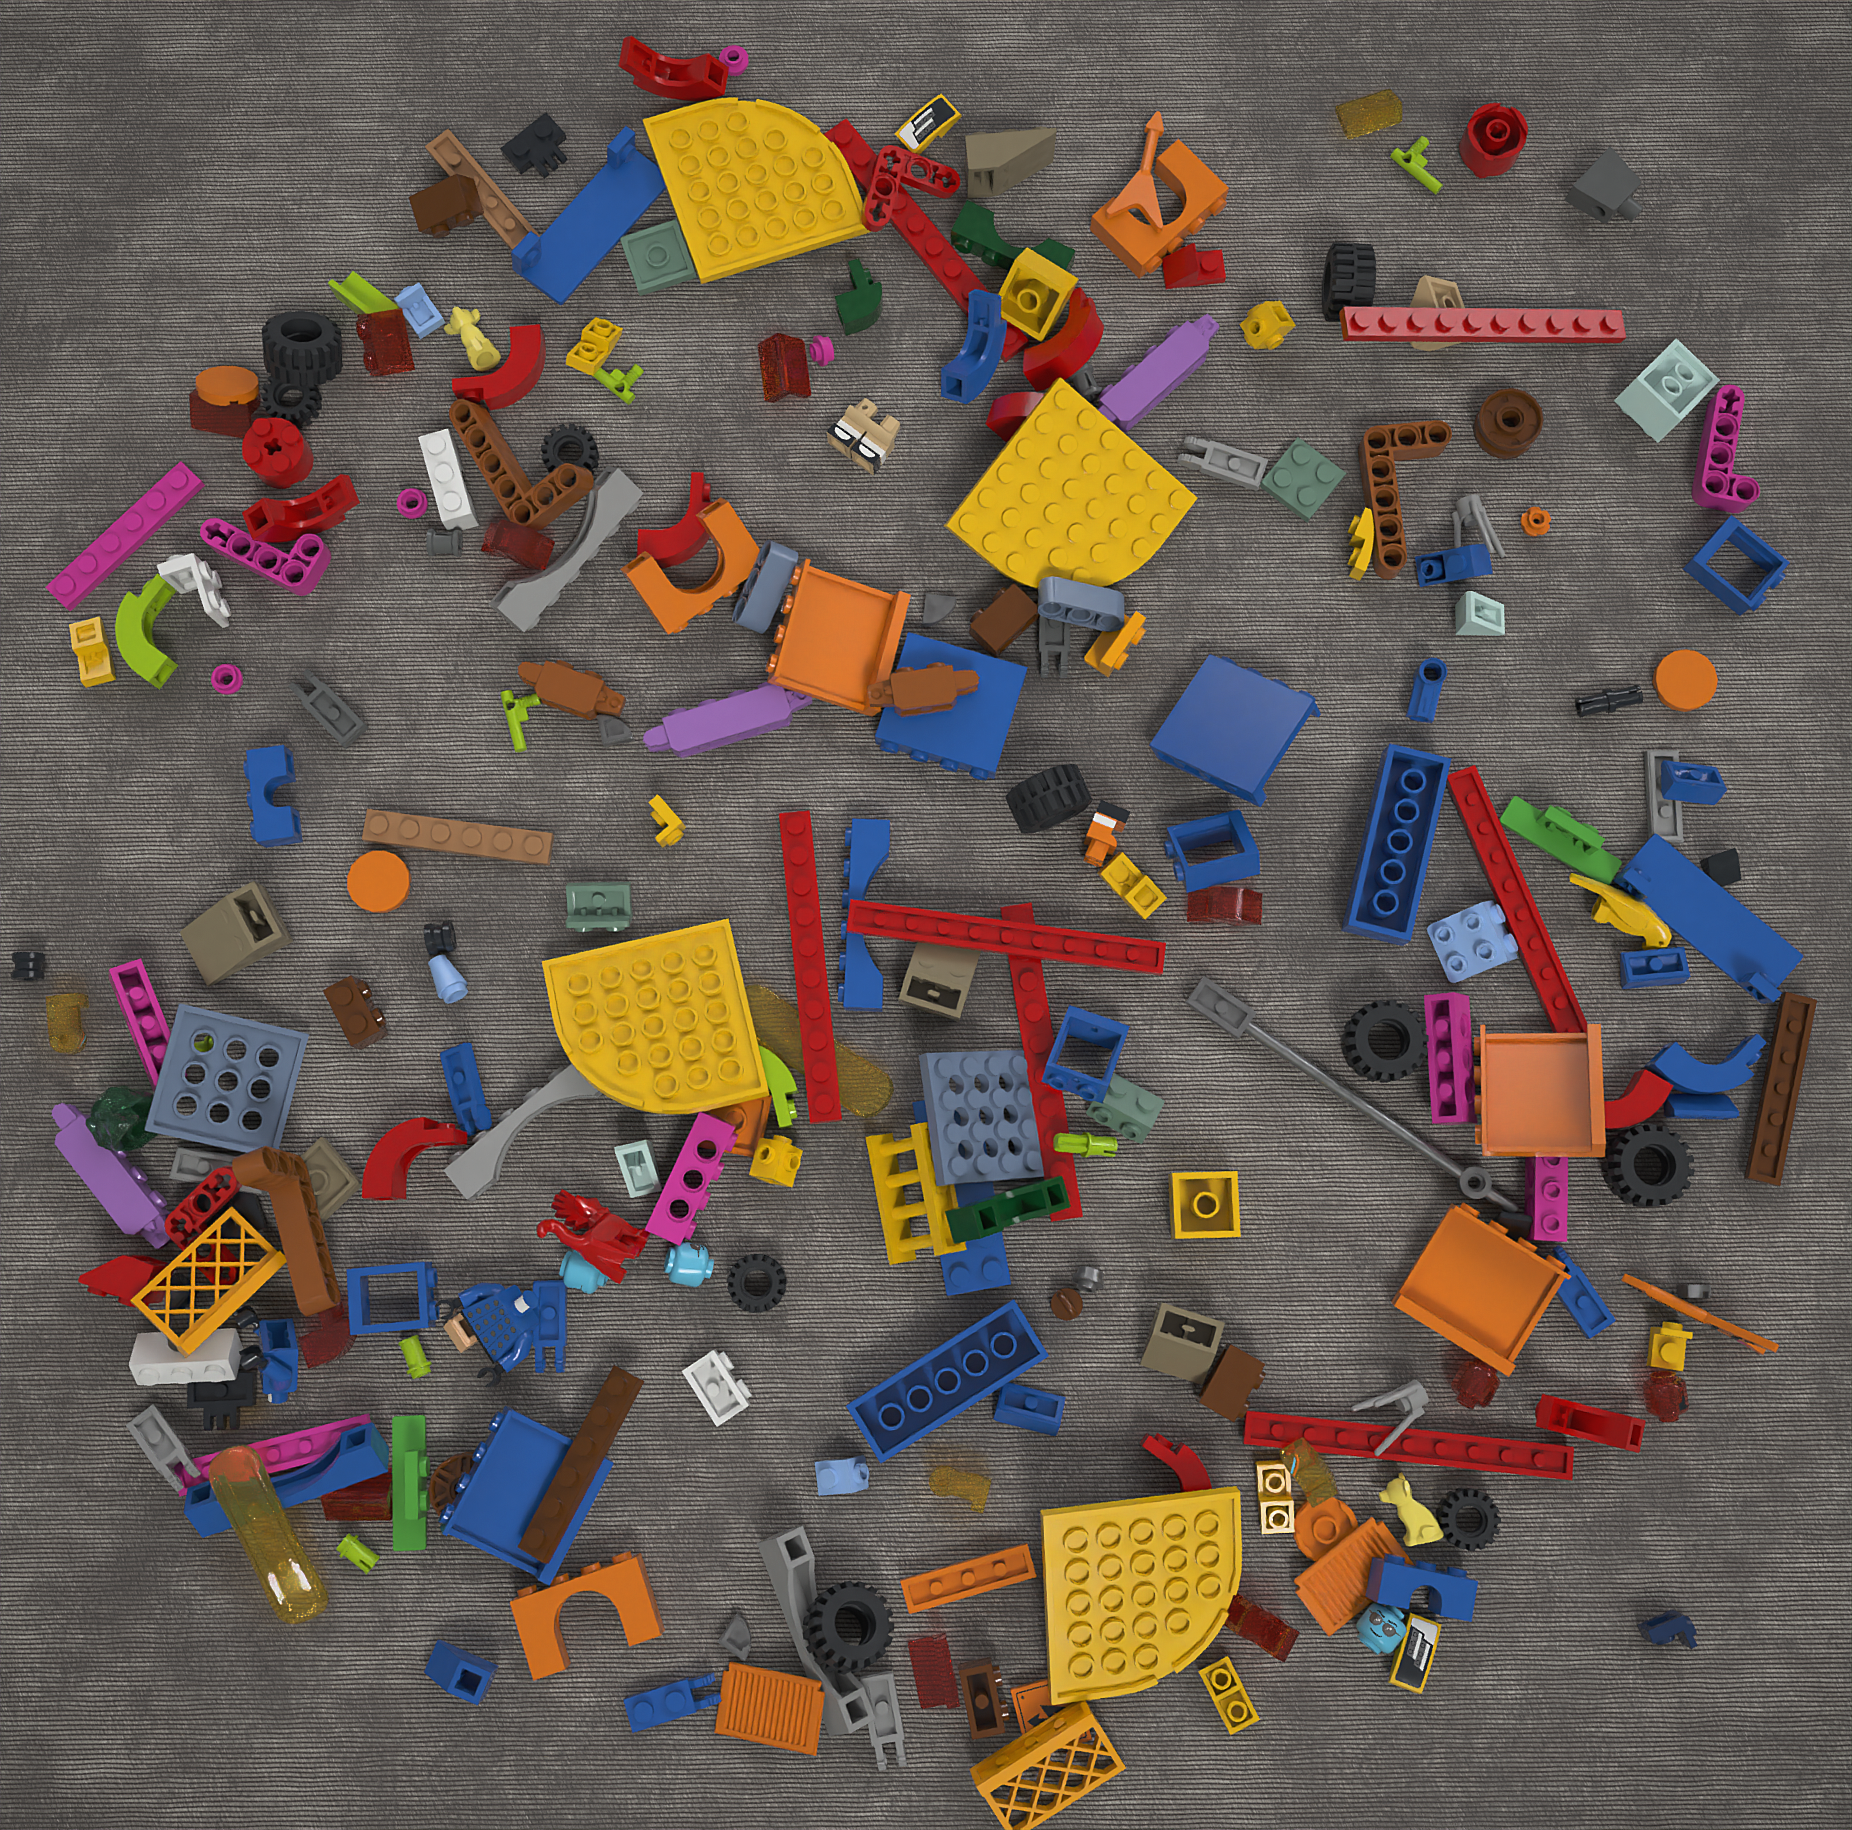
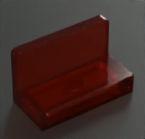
(783, 367)
(226, 420)
(361, 1501)
(934, 1671)

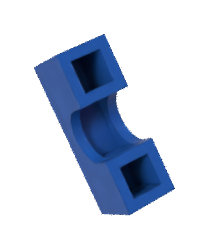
(266, 771)
(1394, 1581)

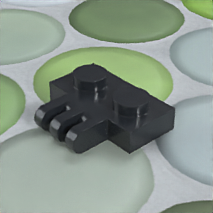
(536, 147)
(223, 1399)

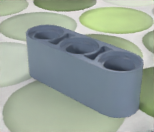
(765, 586)
(1081, 604)

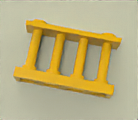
(892, 1202)

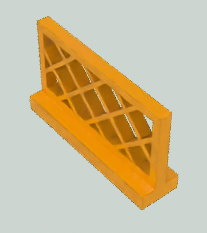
(229, 1302)
(1035, 1750)

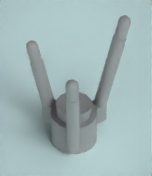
(1473, 513)
(1407, 1398)

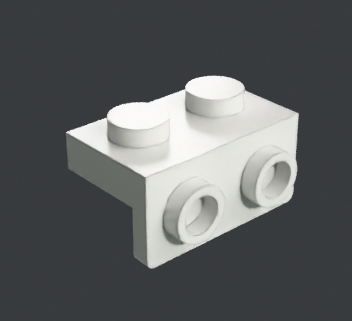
(717, 1387)

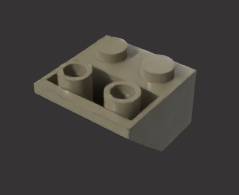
(1181, 1343)

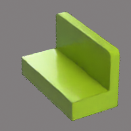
(360, 295)

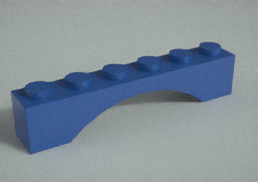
(869, 850)
(351, 1459)

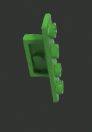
(1562, 838)
(409, 1482)

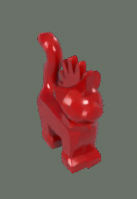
(607, 1237)

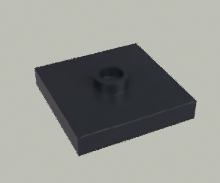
(244, 1203)

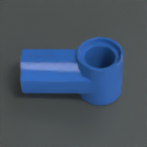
(1425, 692)

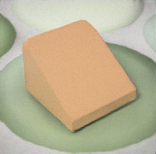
(460, 1333)

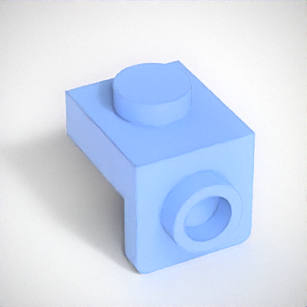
(419, 310)
(842, 1475)

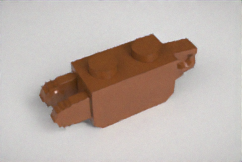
(571, 690)
(923, 690)

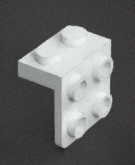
(190, 573)

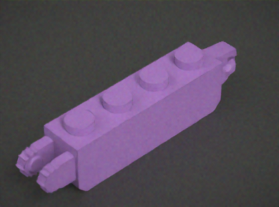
(1158, 373)
(726, 720)
(112, 1178)

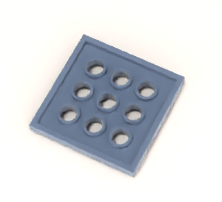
(224, 1029)
(972, 1133)

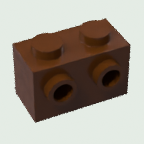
(446, 205)
(1003, 620)
(356, 1012)
(1231, 1383)
(981, 1698)

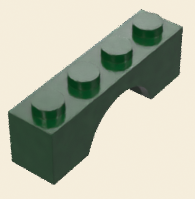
(977, 235)
(1007, 1208)

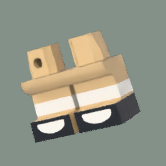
(863, 438)

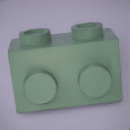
(599, 906)
(1127, 1109)

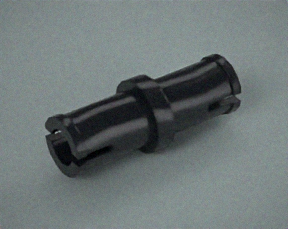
(1608, 700)

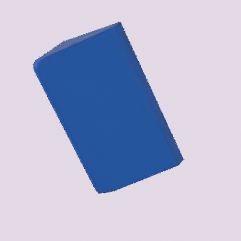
(1691, 783)
(1653, 968)
(1699, 1107)
(1029, 1409)

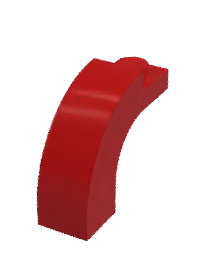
(673, 78)
(1069, 348)
(514, 378)
(1010, 412)
(312, 514)
(685, 538)
(1638, 1101)
(391, 1158)
(1589, 1423)
(1183, 1461)

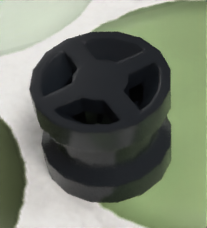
(440, 937)
(28, 966)

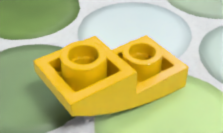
(595, 346)
(1362, 539)
(1274, 1497)
(1229, 1695)

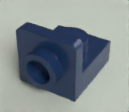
(1665, 1626)

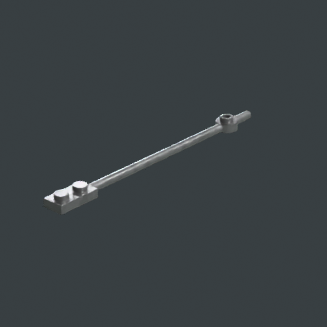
(1236, 1018)

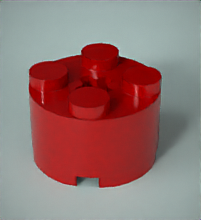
(1493, 140)
(277, 452)

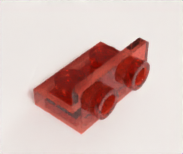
(385, 342)

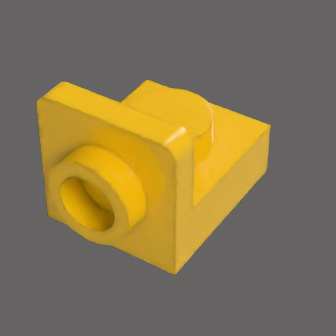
(664, 815)
(1667, 1346)

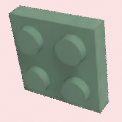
(658, 257)
(1302, 479)

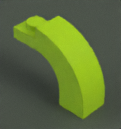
(134, 631)
(780, 1084)

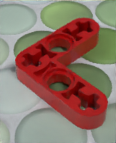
(901, 173)
(197, 1219)

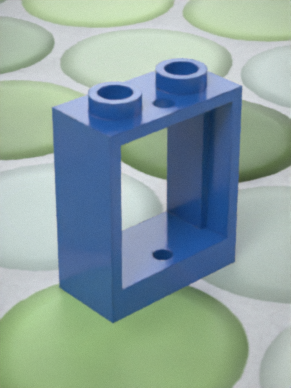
(1752, 547)
(1206, 832)
(1081, 1025)
(360, 1305)

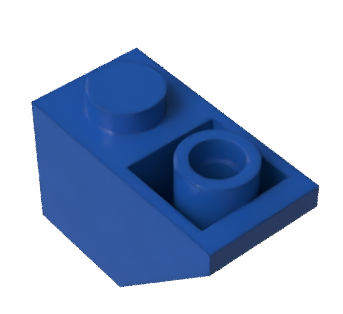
(1453, 565)
(460, 1672)

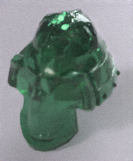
(120, 1119)

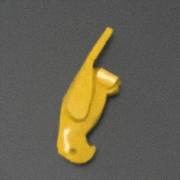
(1626, 913)

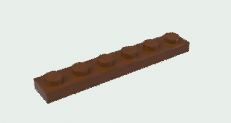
(1780, 1089)
(580, 1464)

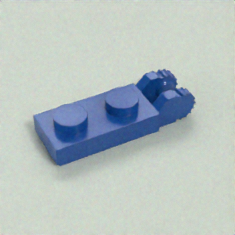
(465, 1089)
(1581, 1298)
(552, 1323)
(668, 1702)

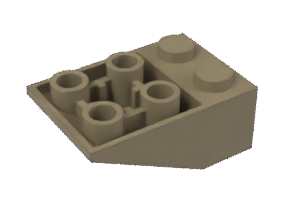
(1005, 158)
(235, 933)
(939, 979)

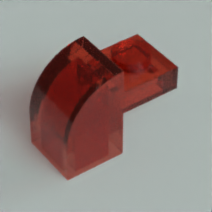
(518, 544)
(1225, 905)
(329, 1342)
(1261, 1626)

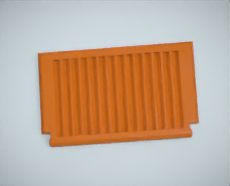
(1338, 1581)
(770, 1708)

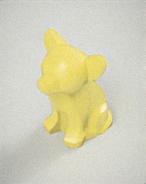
(479, 349)
(1418, 1520)

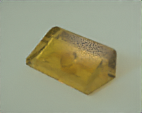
(1369, 113)

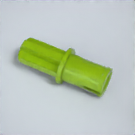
(1085, 1144)

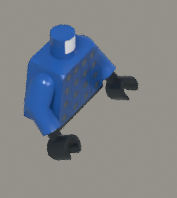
(500, 1321)
(274, 1356)

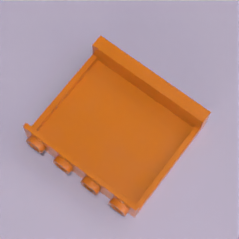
(836, 638)
(1540, 1094)
(1480, 1287)

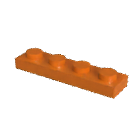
(968, 1578)

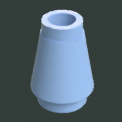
(447, 980)

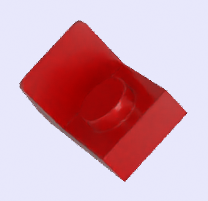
(1193, 268)

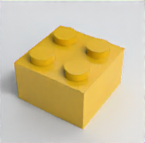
(1035, 294)
(1204, 1205)

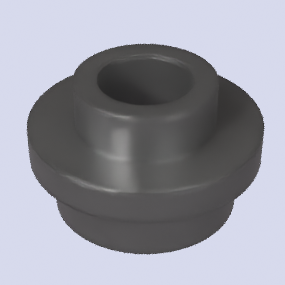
(1088, 1279)

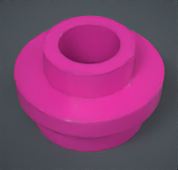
(735, 67)
(821, 350)
(406, 497)
(219, 675)

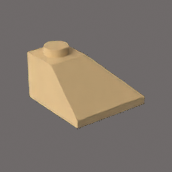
(1436, 294)

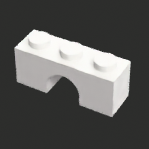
(447, 481)
(159, 1362)

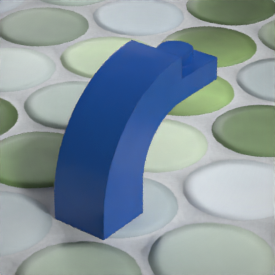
(978, 359)
(1696, 1078)

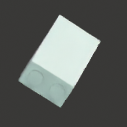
(1666, 390)

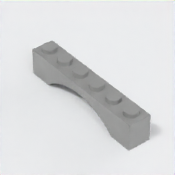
(607, 503)
(481, 1164)
(792, 1574)

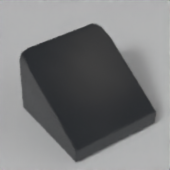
(1723, 867)
(1517, 1224)
(180, 1299)

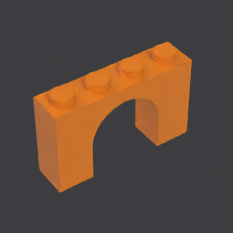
(1139, 243)
(675, 606)
(539, 1609)

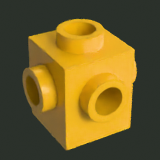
(1267, 325)
(776, 1161)

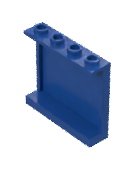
(977, 726)
(1233, 727)
(507, 1488)

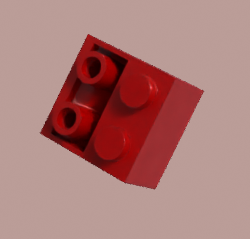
(126, 1278)

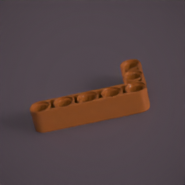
(511, 474)
(1387, 488)
(298, 1223)

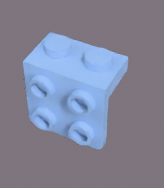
(1472, 941)

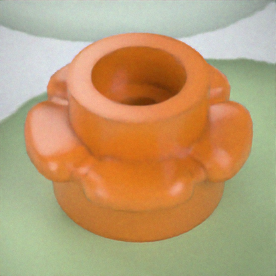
(1531, 528)

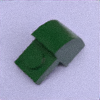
(863, 305)

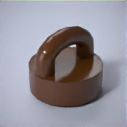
(1066, 1304)

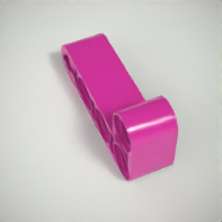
(1724, 449)
(261, 553)

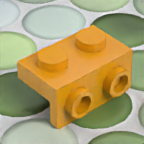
(1111, 647)

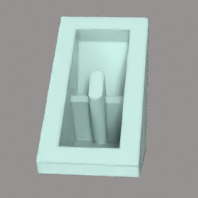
(1479, 615)
(639, 1168)

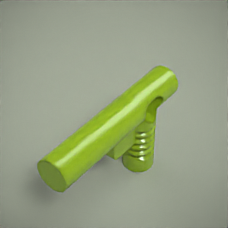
(1416, 164)
(618, 379)
(517, 715)

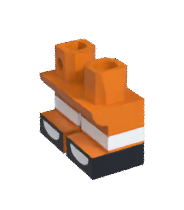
(1099, 837)

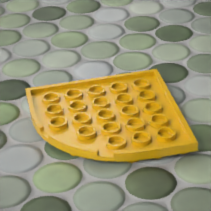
(752, 184)
(1070, 499)
(660, 1021)
(1136, 1588)

